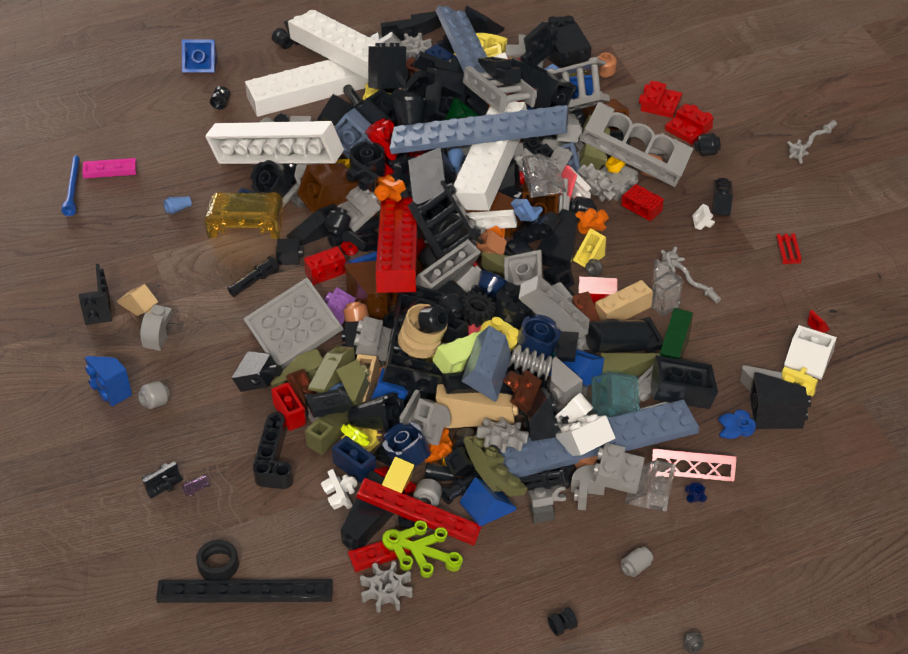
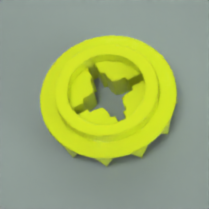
(355, 434)

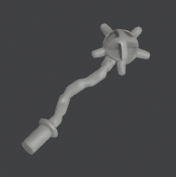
(798, 150)
(672, 260)

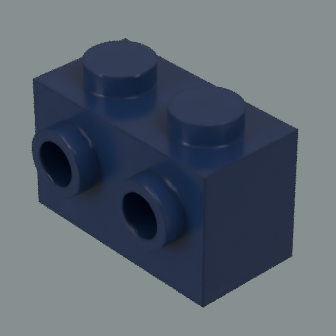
(353, 459)

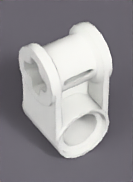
(575, 409)

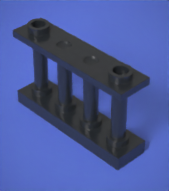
(428, 225)

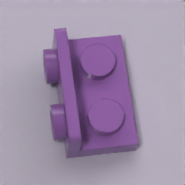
(337, 302)

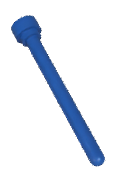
(69, 207)

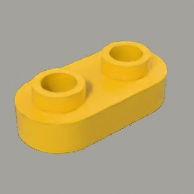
(614, 165)

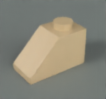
(138, 300)

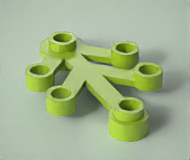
(419, 548)

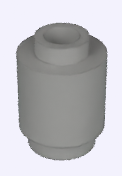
(636, 561)

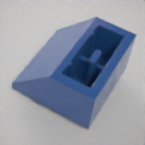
(585, 366)
(108, 378)

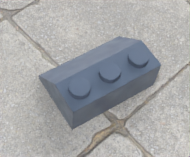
(352, 130)
(488, 363)

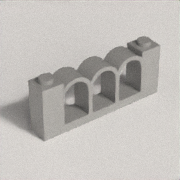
(677, 153)

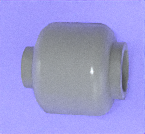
(153, 395)
(428, 491)

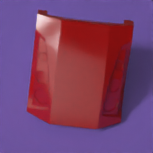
(381, 133)

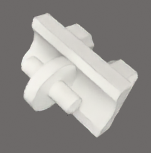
(334, 483)

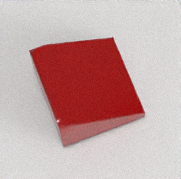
(817, 322)

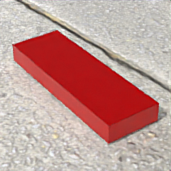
(374, 553)

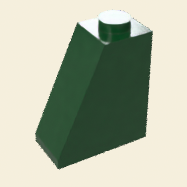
(677, 334)

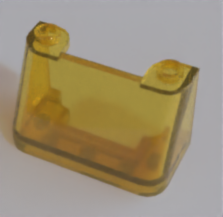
(244, 211)

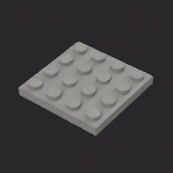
(293, 323)

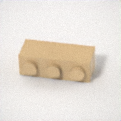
(625, 302)

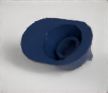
(490, 282)

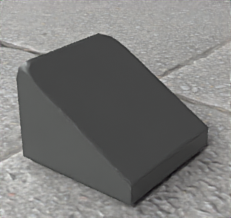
(542, 513)

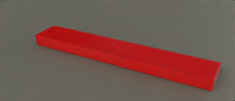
(418, 511)

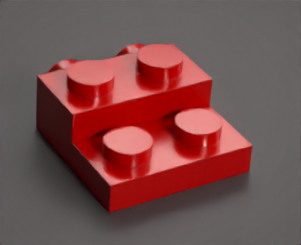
(659, 99)
(690, 123)

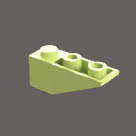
(455, 355)

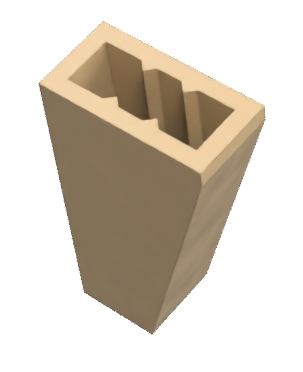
(472, 408)

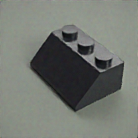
(684, 380)

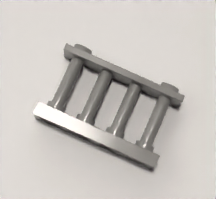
(496, 96)
(584, 100)

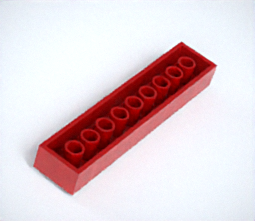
(396, 247)

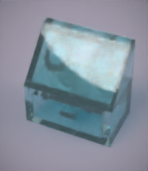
(615, 394)

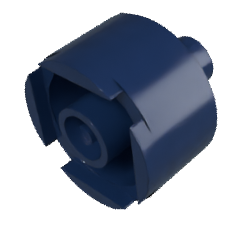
(538, 334)
(407, 443)

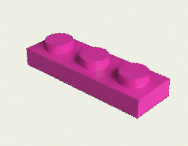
(109, 168)

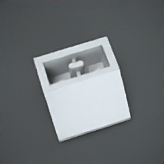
(810, 350)
(585, 434)

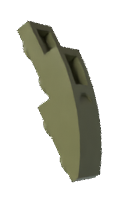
(489, 466)

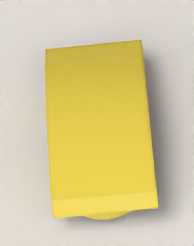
(491, 40)

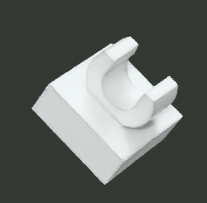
(703, 217)

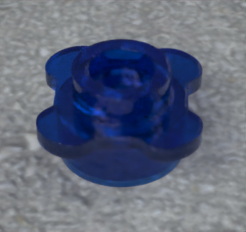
(695, 493)

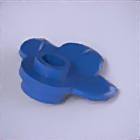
(737, 424)

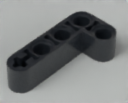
(267, 468)

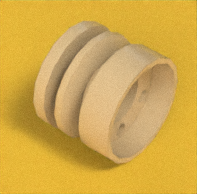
(415, 340)

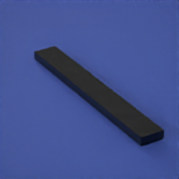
(244, 591)

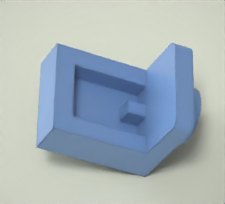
(524, 210)

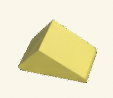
(591, 248)
(398, 475)

